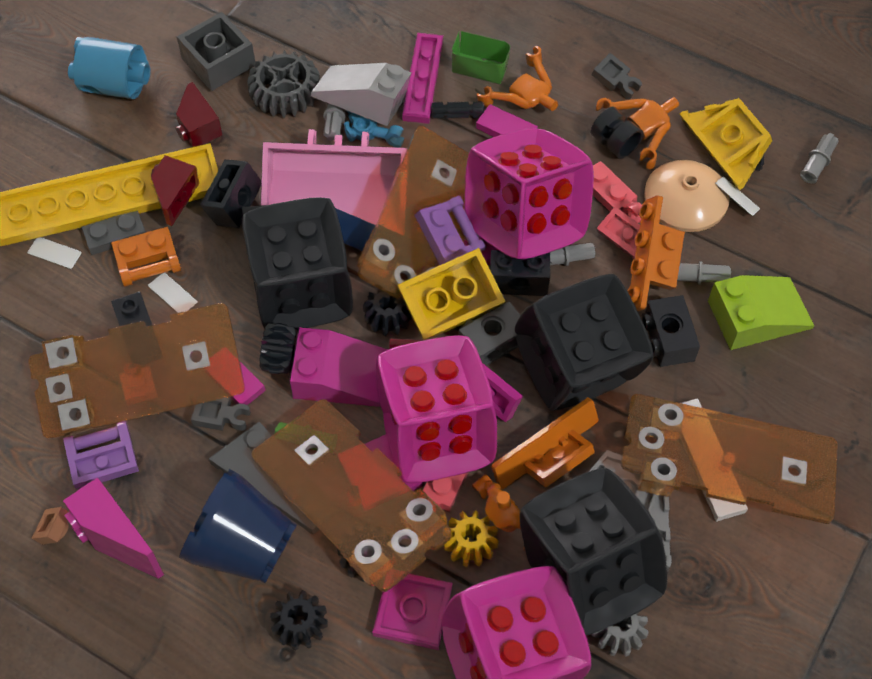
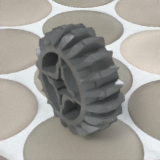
(285, 91)

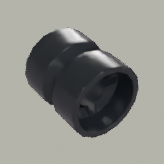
(618, 134)

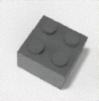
(216, 51)

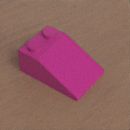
(334, 368)
(102, 522)

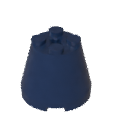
(238, 531)

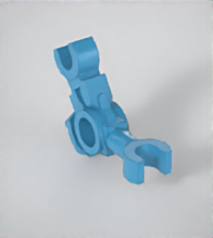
(362, 124)

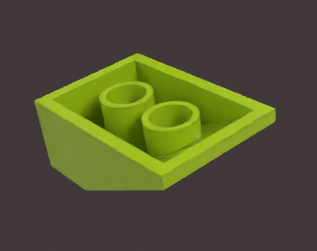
(757, 309)

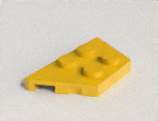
(731, 137)

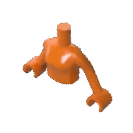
(525, 90)
(650, 118)
(499, 506)

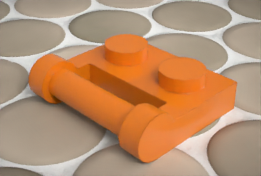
(144, 250)

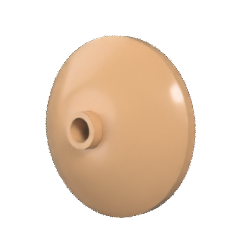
(685, 205)

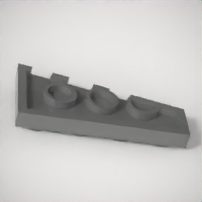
(239, 459)

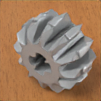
(624, 639)

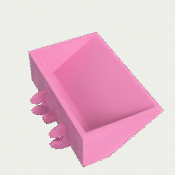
(350, 176)

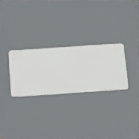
(737, 195)
(54, 252)
(172, 293)

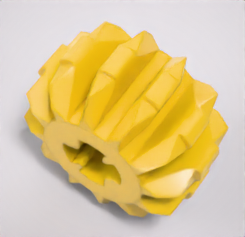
(476, 528)

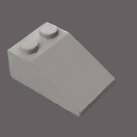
(365, 89)

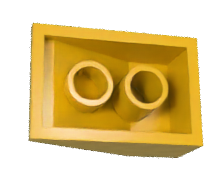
(451, 294)

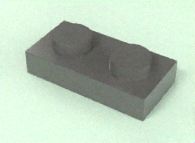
(102, 233)

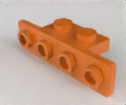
(656, 254)
(551, 450)

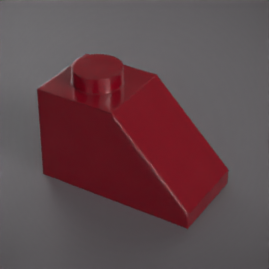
(196, 118)
(174, 186)

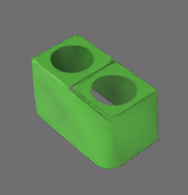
(471, 49)

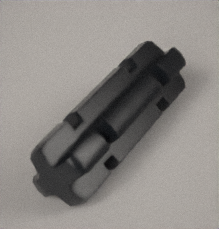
(457, 109)

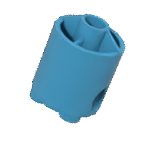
(109, 67)

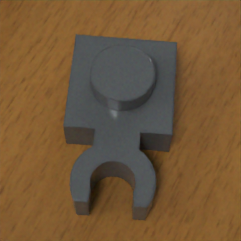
(615, 74)
(217, 413)

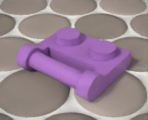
(442, 233)
(102, 462)

